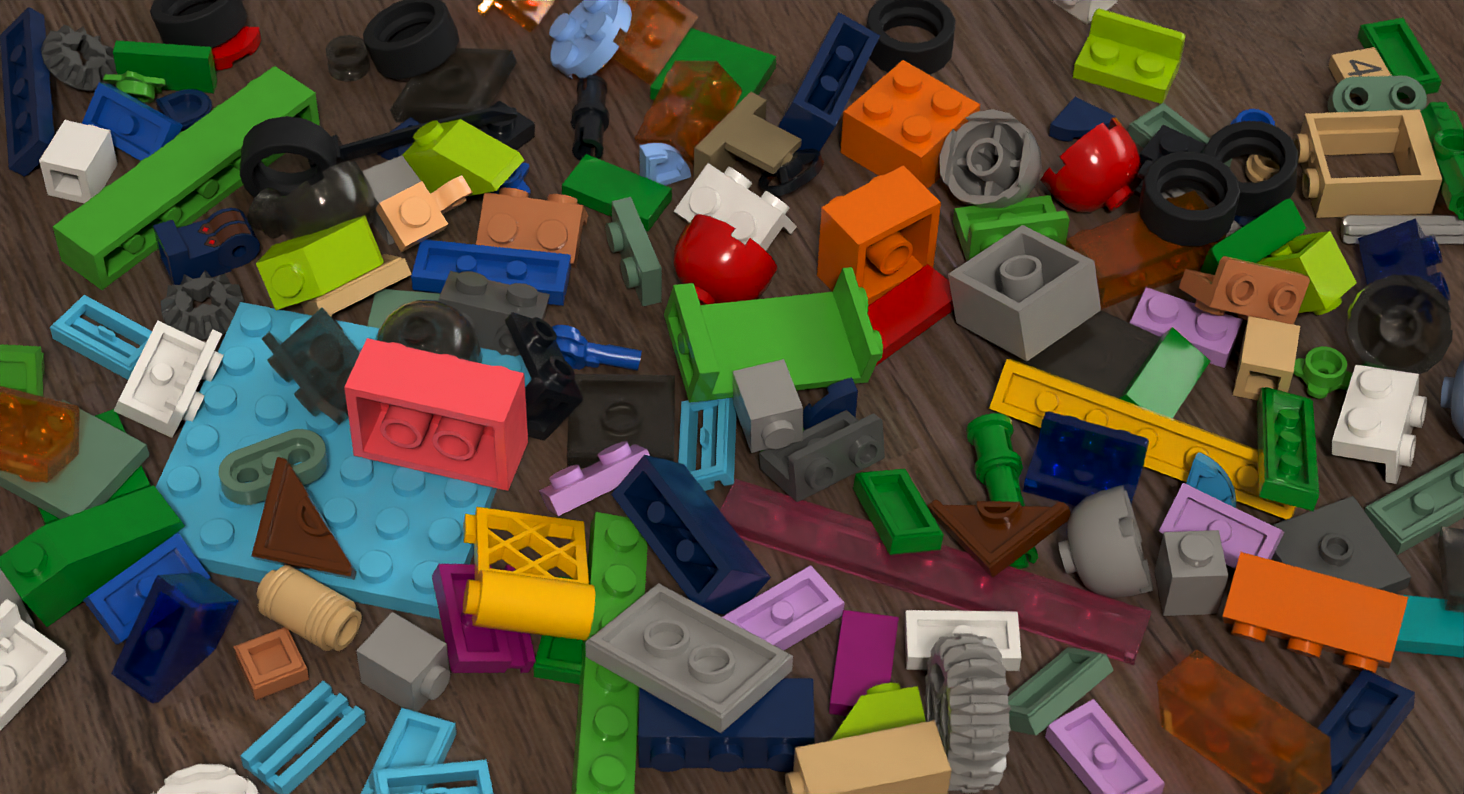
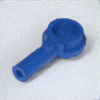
(581, 353)

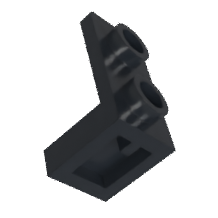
(552, 391)

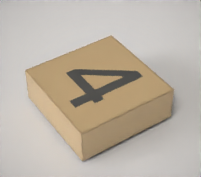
(1356, 64)

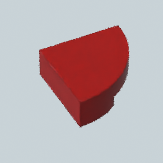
(244, 42)

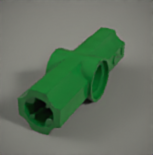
(1448, 147)

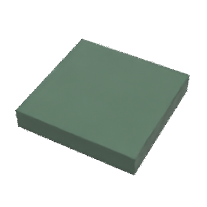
(91, 478)

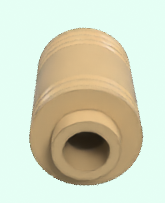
(308, 608)

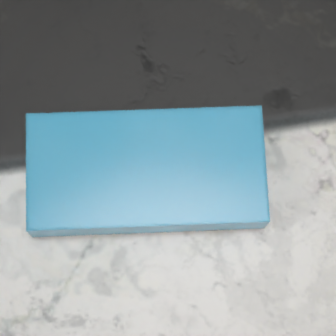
(414, 741)

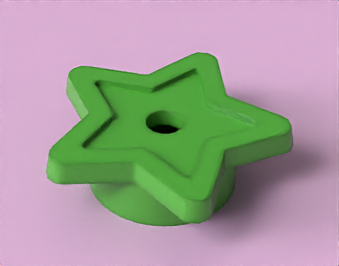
(136, 85)

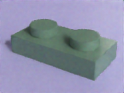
(638, 262)

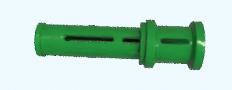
(998, 464)

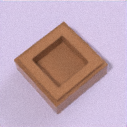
(271, 663)

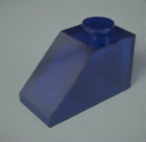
(173, 633)

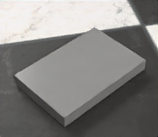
(689, 657)

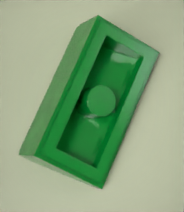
(1258, 237)

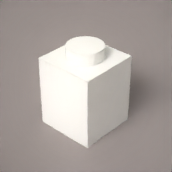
(78, 161)

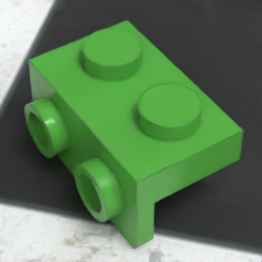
(983, 227)

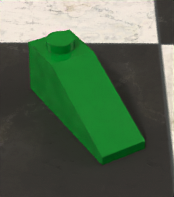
(86, 550)

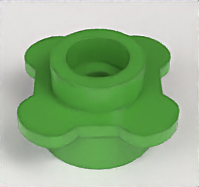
(1323, 371)

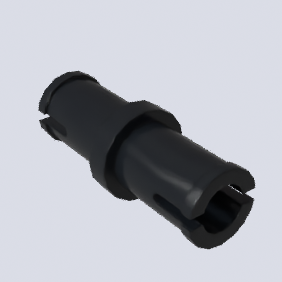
(590, 117)

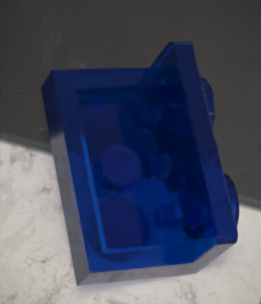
(1403, 251)
(1083, 459)

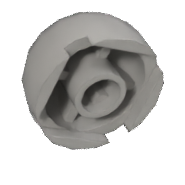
(991, 160)
(1106, 546)

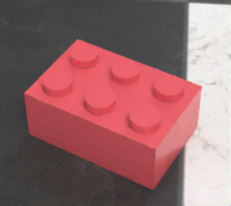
(437, 413)

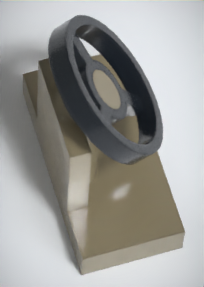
(749, 136)

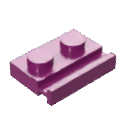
(473, 647)

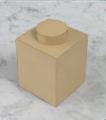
(1266, 357)

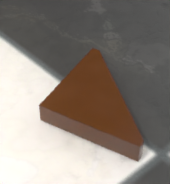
(295, 530)
(998, 530)

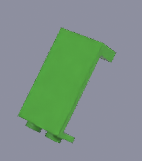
(816, 334)

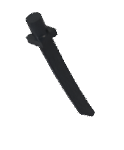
(405, 136)

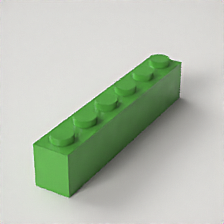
(176, 181)

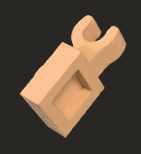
(418, 214)

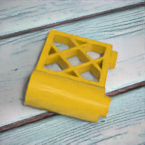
(529, 596)

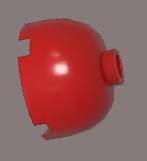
(1096, 170)
(721, 264)

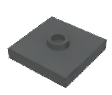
(1341, 544)

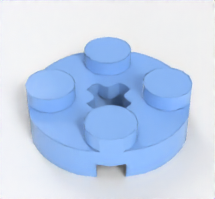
(587, 35)

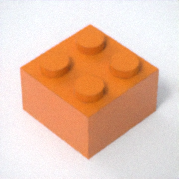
(904, 123)
(880, 232)

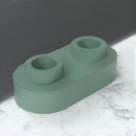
(1377, 93)
(258, 461)

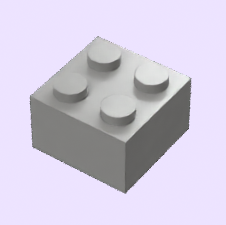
(1024, 292)

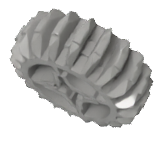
(970, 709)

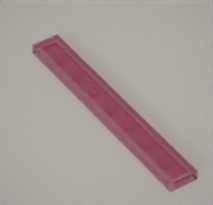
(938, 575)

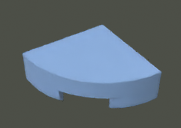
(662, 163)

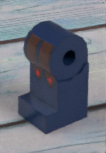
(209, 245)

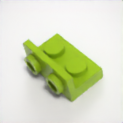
(1130, 56)

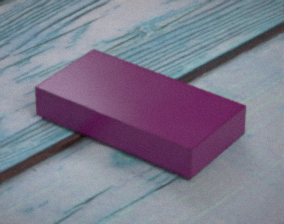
(862, 657)

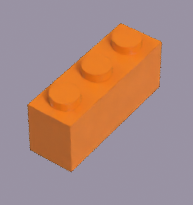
(1314, 612)

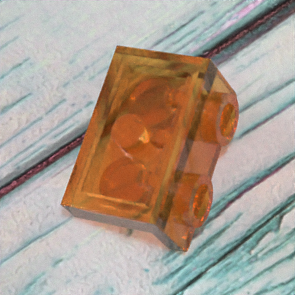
(652, 36)

